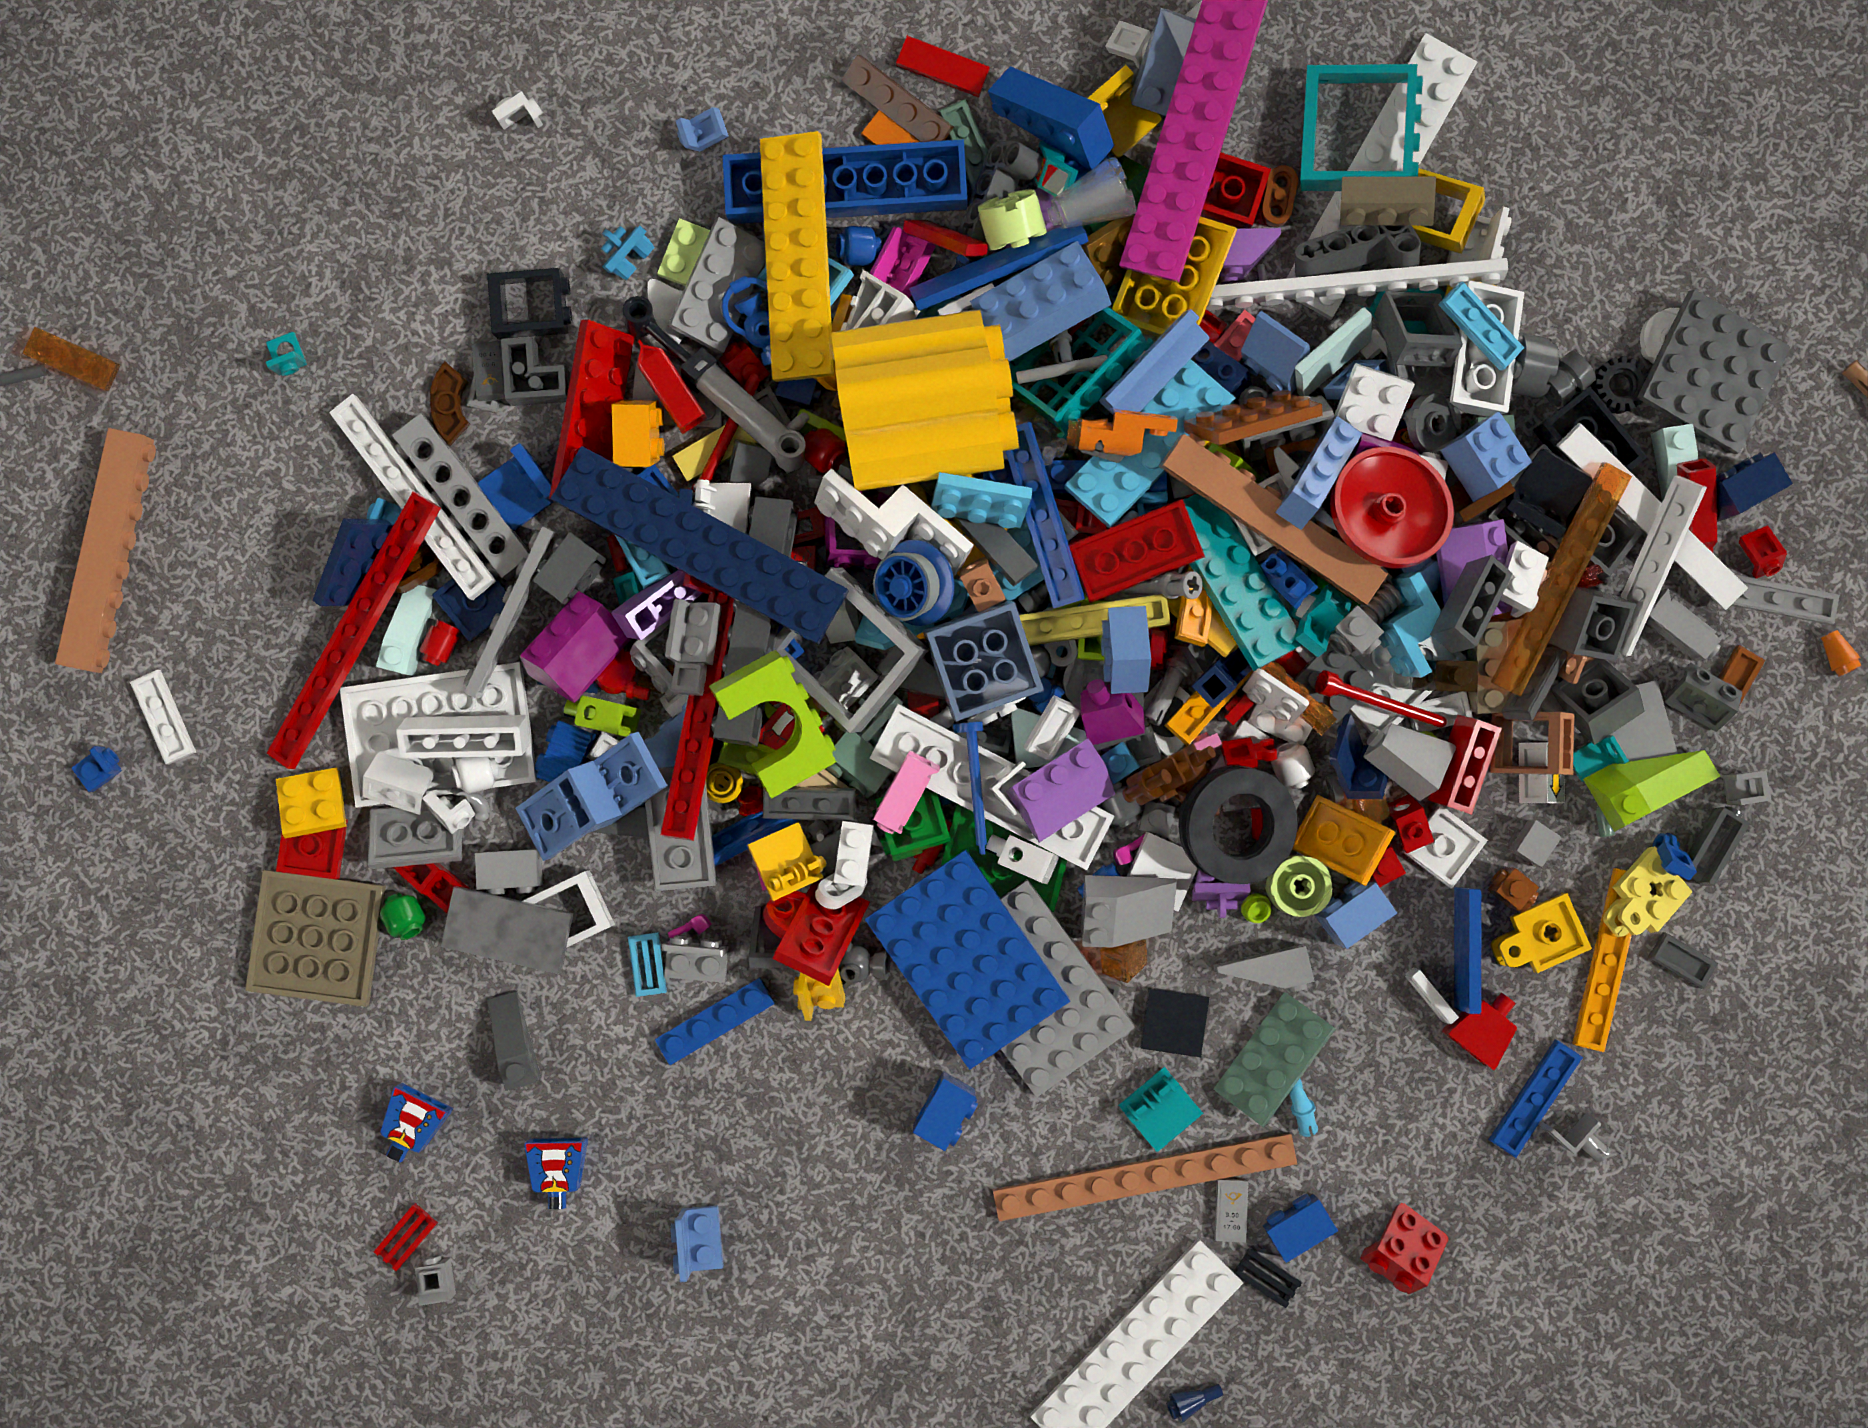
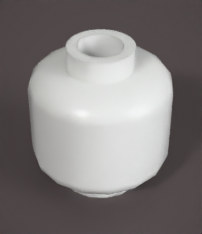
(1293, 765)
(474, 773)

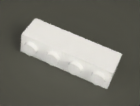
(463, 736)

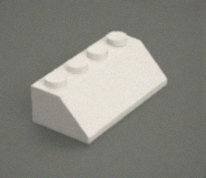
(1477, 382)

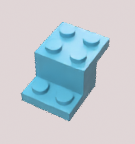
(1410, 625)

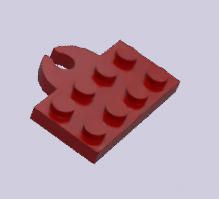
(811, 934)

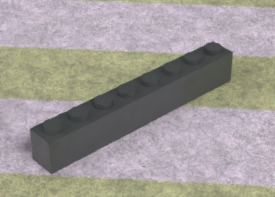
(752, 633)

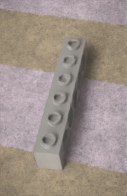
(411, 440)

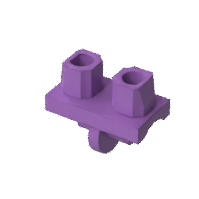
(1218, 895)

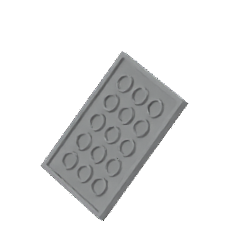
(1080, 1027)

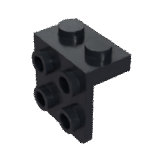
(1548, 493)

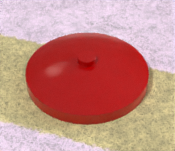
(1392, 507)

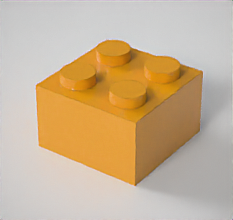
(637, 433)

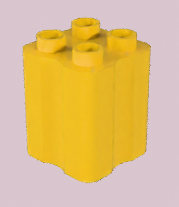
(924, 399)

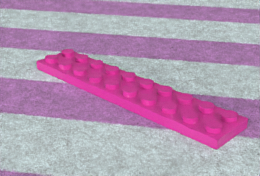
(1192, 137)

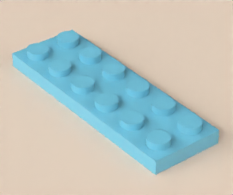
(1113, 487)

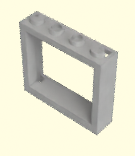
(891, 627)

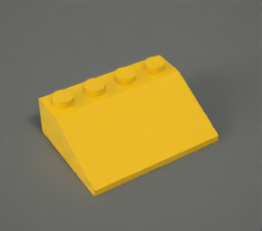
(1157, 302)

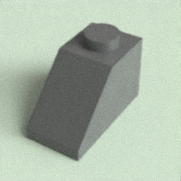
(749, 463)

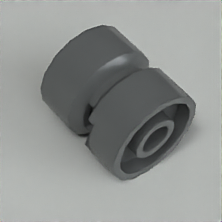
(1572, 375)

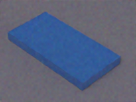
(1467, 949)

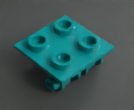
(1160, 1109)

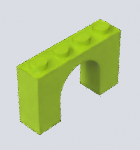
(807, 748)

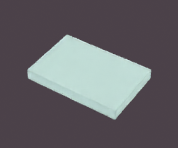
(1333, 352)

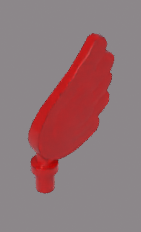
(619, 678)

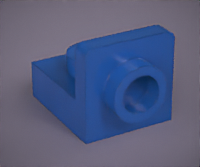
(97, 768)

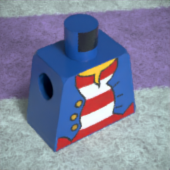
(411, 1121)
(556, 1166)

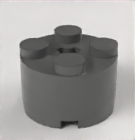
(1534, 365)

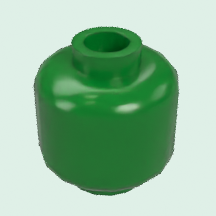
(402, 916)

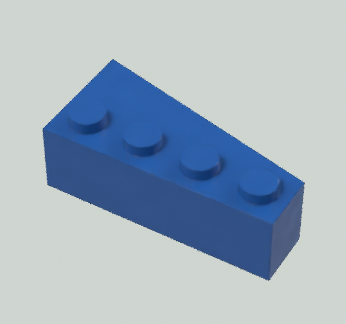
(1053, 116)

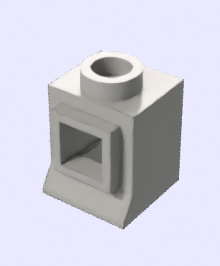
(1746, 787)
(446, 1289)

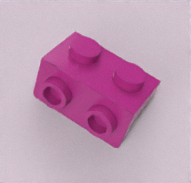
(902, 260)

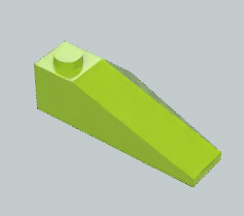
(1646, 785)

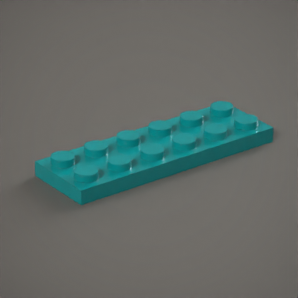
(1239, 587)

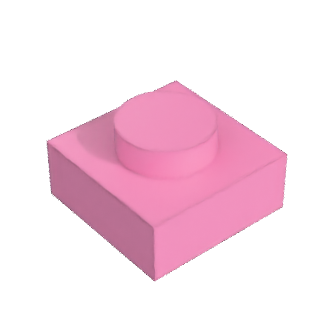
(1204, 740)

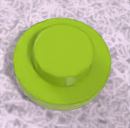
(1256, 908)

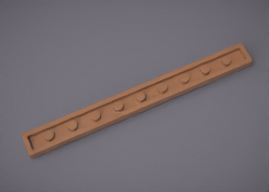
(1144, 1176)

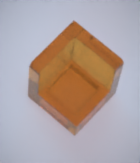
(1124, 960)

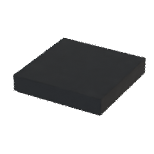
(1174, 1022)

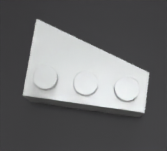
(878, 305)

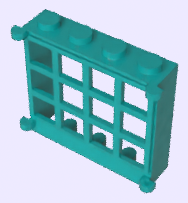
(1096, 383)

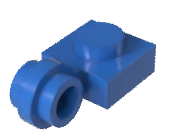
(1673, 859)

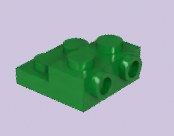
(923, 829)

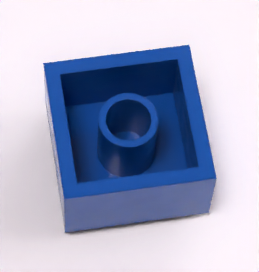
(945, 1111)

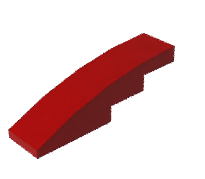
(432, 881)

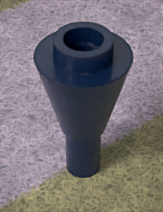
(1185, 1404)

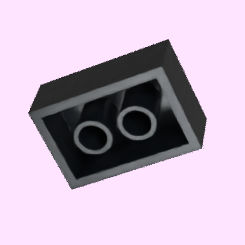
(1598, 420)

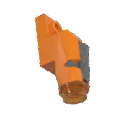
(1119, 437)

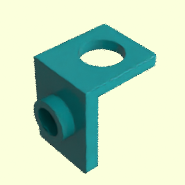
(287, 363)
(1595, 757)

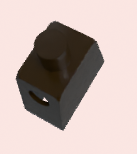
(1449, 676)

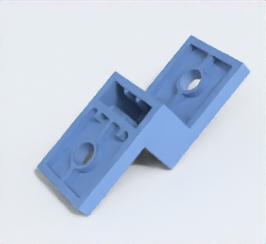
(591, 796)

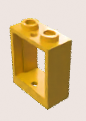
(1474, 200)

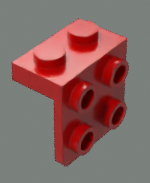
(1406, 1250)

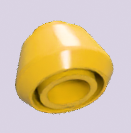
(732, 787)

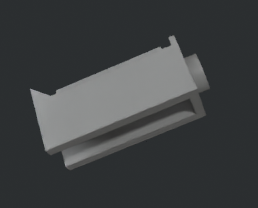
(1683, 628)

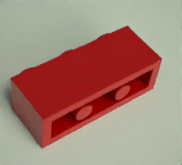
(1468, 767)

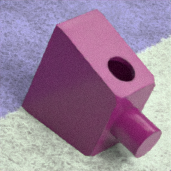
(1110, 715)

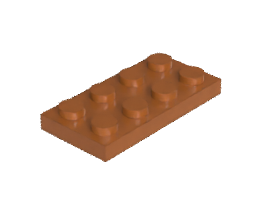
(1252, 418)

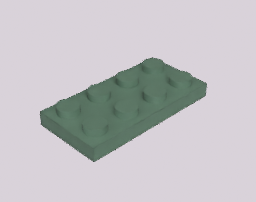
(1274, 1059)

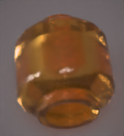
(1370, 808)

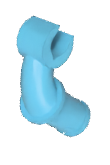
(1303, 1110)

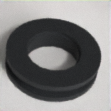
(1275, 838)

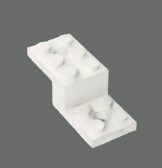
(887, 526)

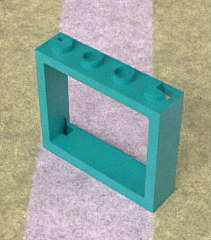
(1366, 73)

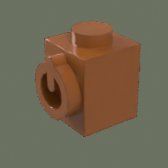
(1514, 889)

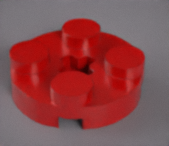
(1158, 645)

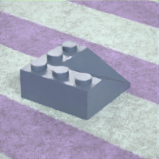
(1162, 61)
(983, 660)

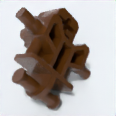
(1169, 776)

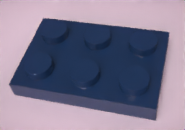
(350, 560)

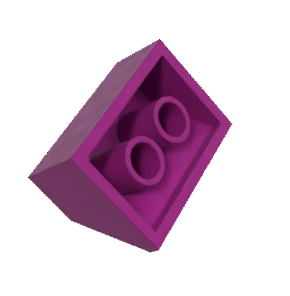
(574, 647)

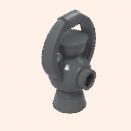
(859, 963)

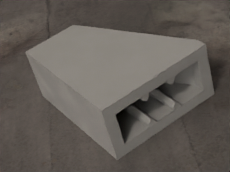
(1410, 758)

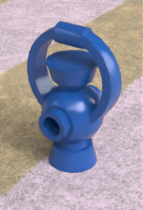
(755, 316)

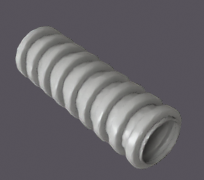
(1378, 608)

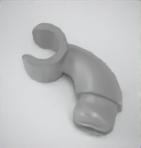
(478, 802)

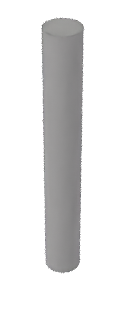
(1060, 369)

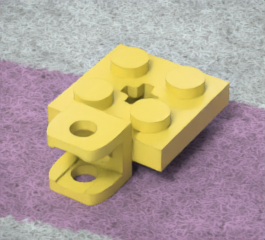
(1637, 907)

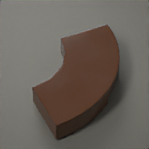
(446, 403)

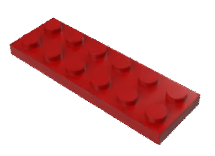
(595, 384)

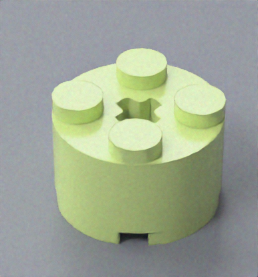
(1012, 219)
(1315, 881)

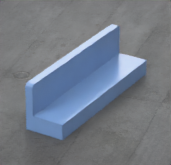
(1157, 365)

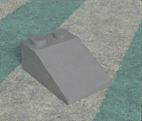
(1125, 909)

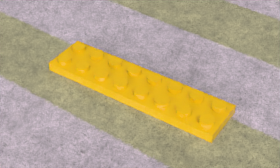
(796, 256)

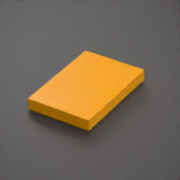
(1342, 839)

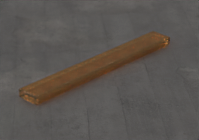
(1561, 578)

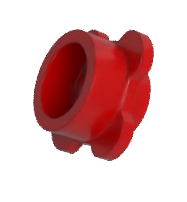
(750, 800)

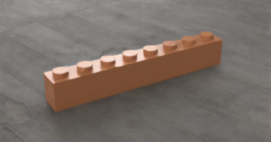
(1256, 508)
(105, 551)

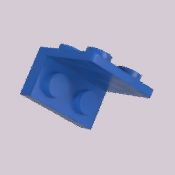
(518, 488)

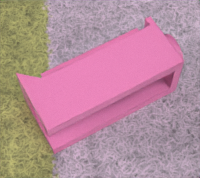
(904, 792)

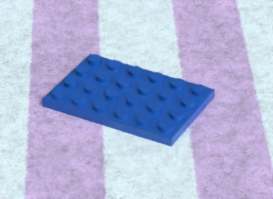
(967, 959)

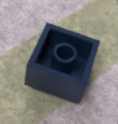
(1749, 484)

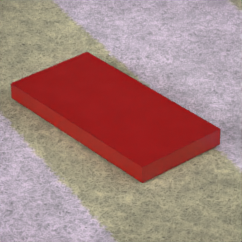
(1136, 551)

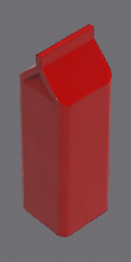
(670, 388)
(1705, 519)

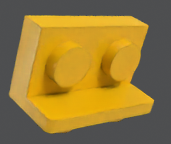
(814, 993)

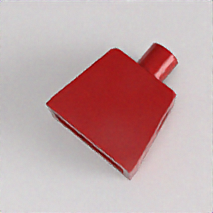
(1485, 1033)

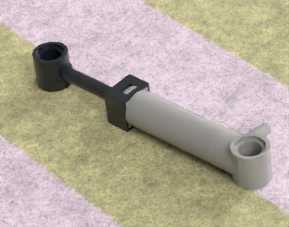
(705, 376)

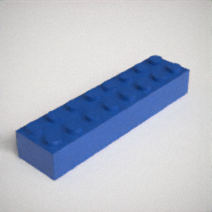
(863, 180)

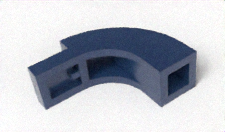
(1222, 677)

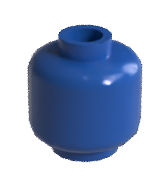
(857, 245)

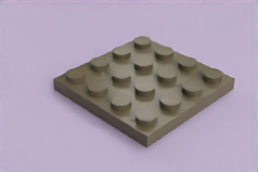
(315, 938)

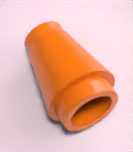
(1840, 653)

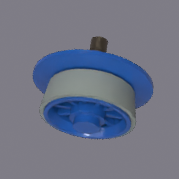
(914, 583)

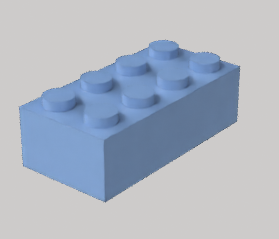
(1043, 300)

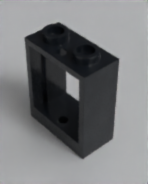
(498, 304)

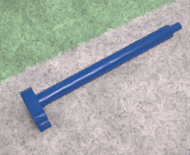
(975, 778)

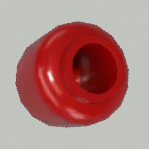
(824, 450)

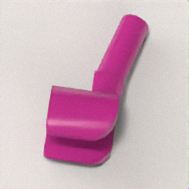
(1122, 854)
(698, 923)

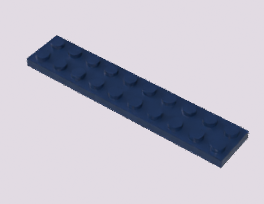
(700, 545)

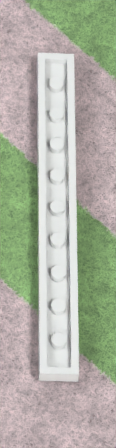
(1360, 283)

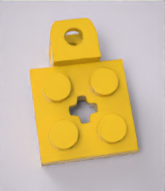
(1528, 939)

